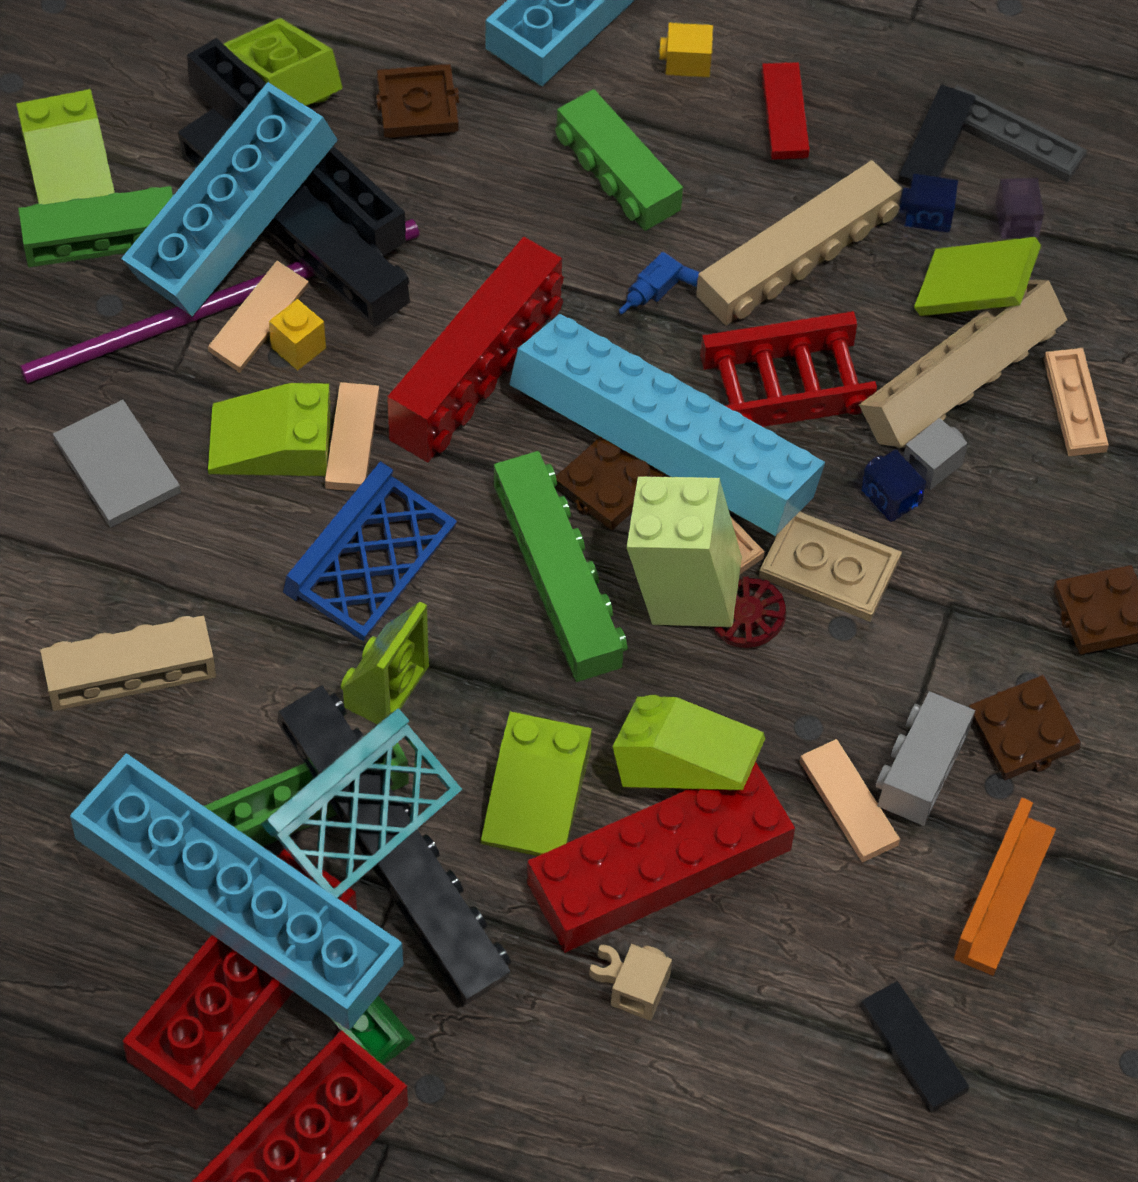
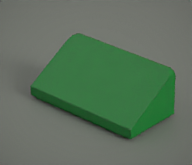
(379, 1032)

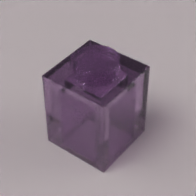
(1019, 208)

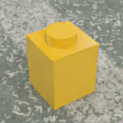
(687, 49)
(297, 334)

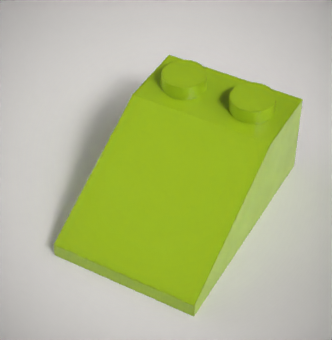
(289, 61)
(65, 147)
(272, 432)
(389, 666)
(684, 747)
(536, 784)

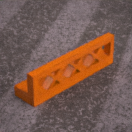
(1004, 891)

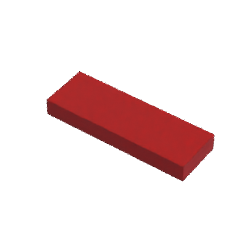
(785, 110)

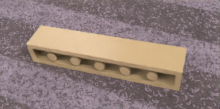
(799, 243)
(962, 365)

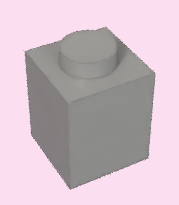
(936, 452)

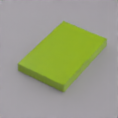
(977, 276)

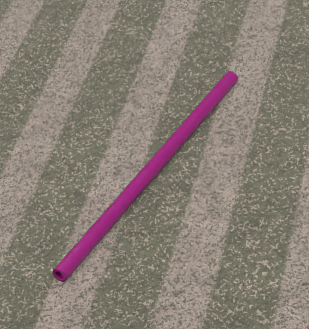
(156, 325)

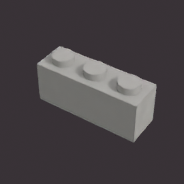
(924, 757)

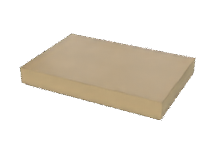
(830, 565)

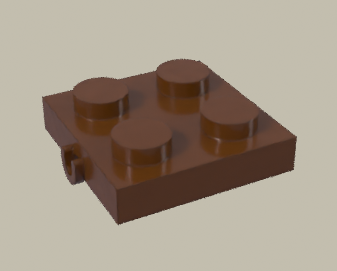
(417, 100)
(604, 481)
(1100, 608)
(1024, 727)

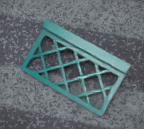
(336, 778)

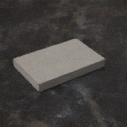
(116, 463)

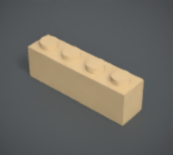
(128, 662)

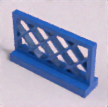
(337, 540)

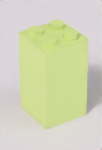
(684, 551)

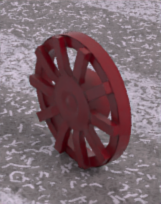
(750, 614)

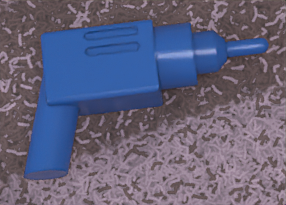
(658, 280)

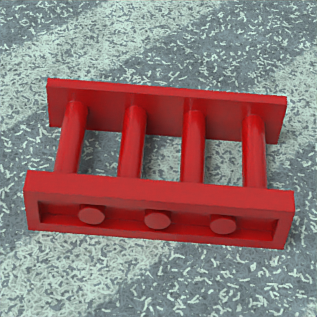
(782, 340)

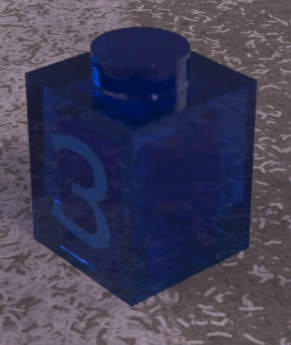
(929, 202)
(893, 485)

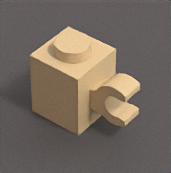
(637, 980)

